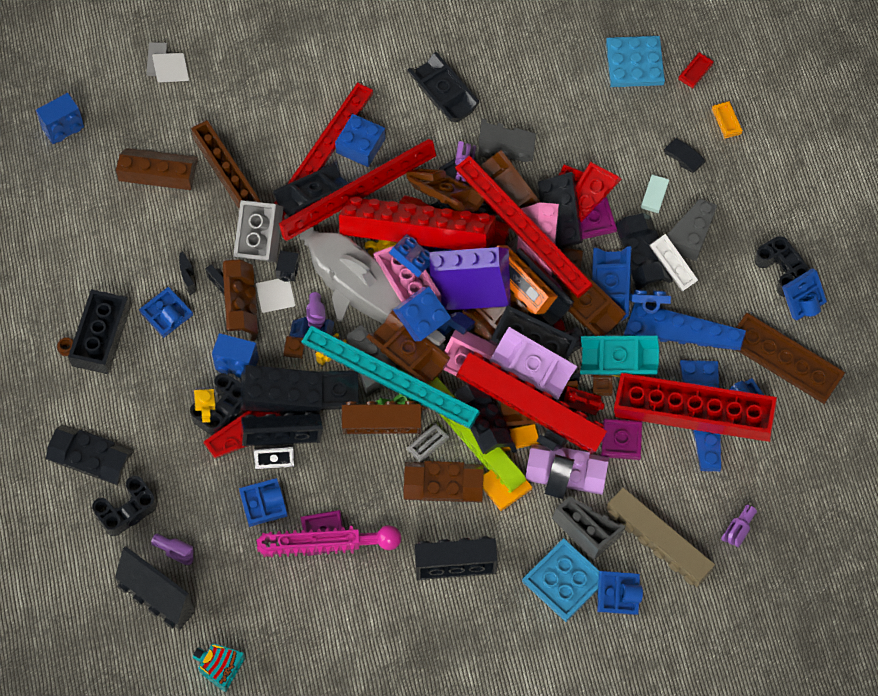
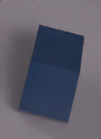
(458, 322)
(300, 327)

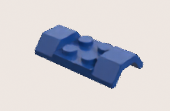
(613, 275)

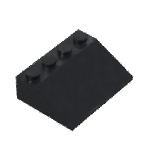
(153, 590)

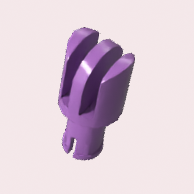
(463, 153)
(315, 311)
(739, 527)
(174, 549)

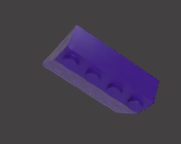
(472, 277)

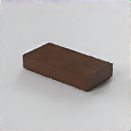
(426, 174)

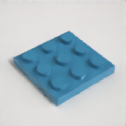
(635, 61)
(563, 580)

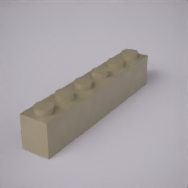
(659, 537)

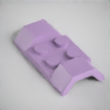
(533, 363)
(587, 471)

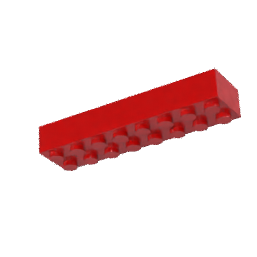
(425, 224)
(531, 403)
(695, 407)

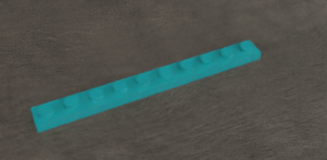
(390, 377)

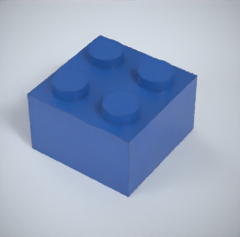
(60, 118)
(360, 140)
(422, 313)
(233, 353)

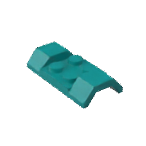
(620, 355)

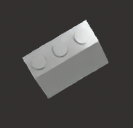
(258, 231)

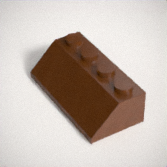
(156, 168)
(381, 419)

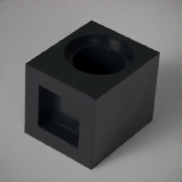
(287, 266)

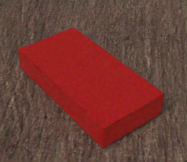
(696, 70)

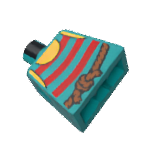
(219, 664)

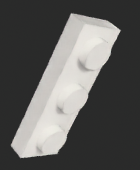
(673, 262)

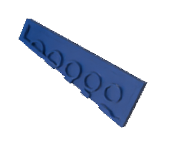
(682, 329)
(707, 443)

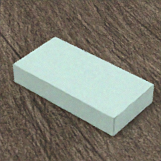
(655, 193)

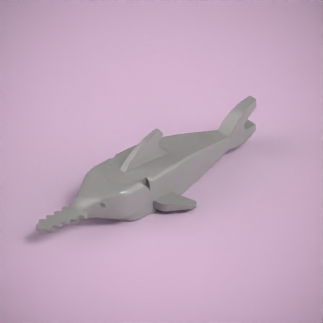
(354, 278)

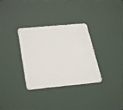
(170, 67)
(275, 295)

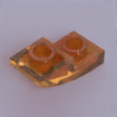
(482, 325)

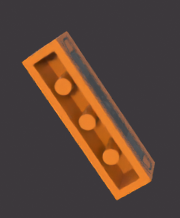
(528, 286)

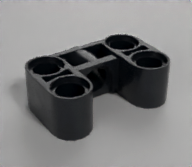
(786, 257)
(225, 409)
(129, 513)

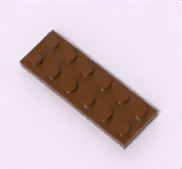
(789, 359)

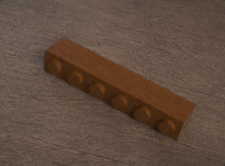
(223, 164)

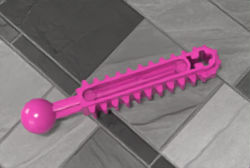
(387, 538)

